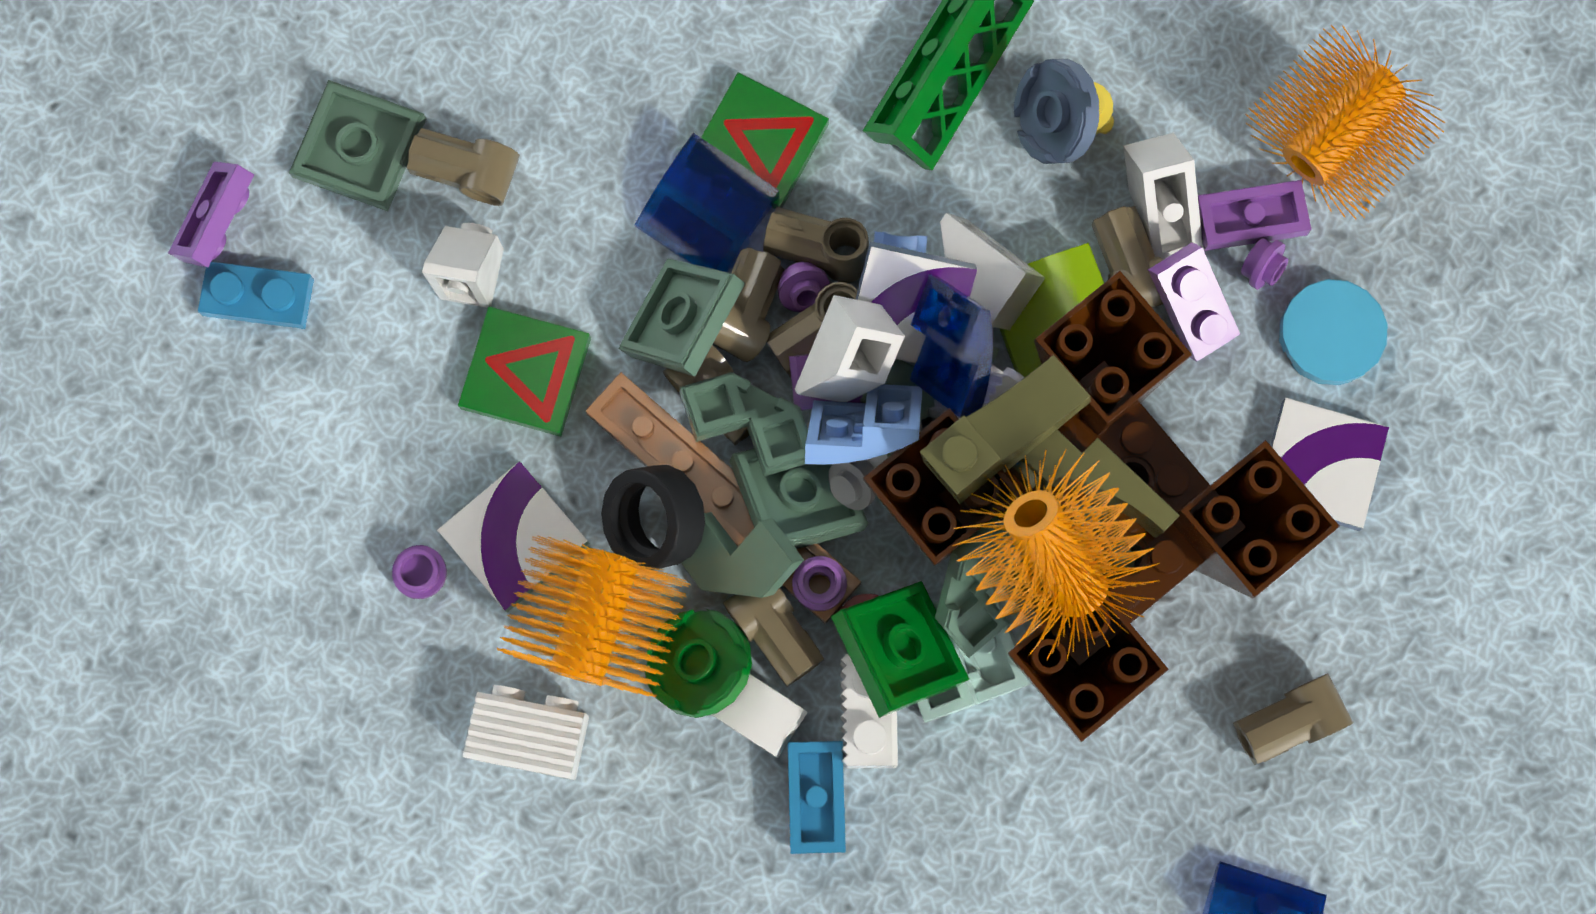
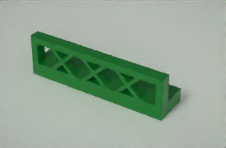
(918, 85)

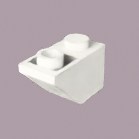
(850, 351)

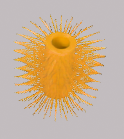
(1344, 122)
(1056, 554)
(594, 615)

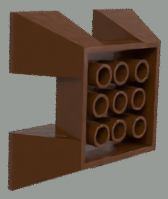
(1235, 530)

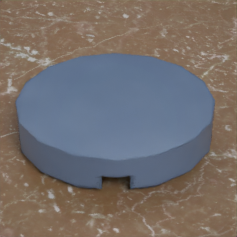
(1057, 111)

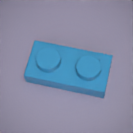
(256, 295)
(816, 797)

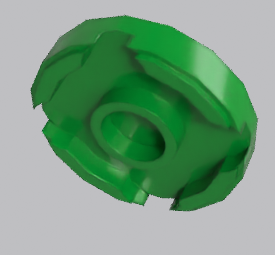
(704, 665)

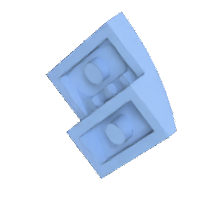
(864, 430)

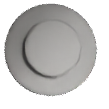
(848, 484)

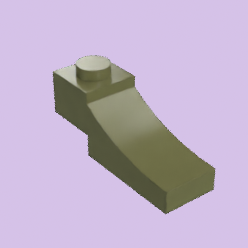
(1004, 429)
(1143, 502)

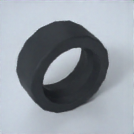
(683, 513)

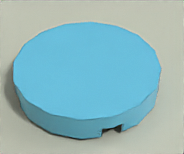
(1333, 332)

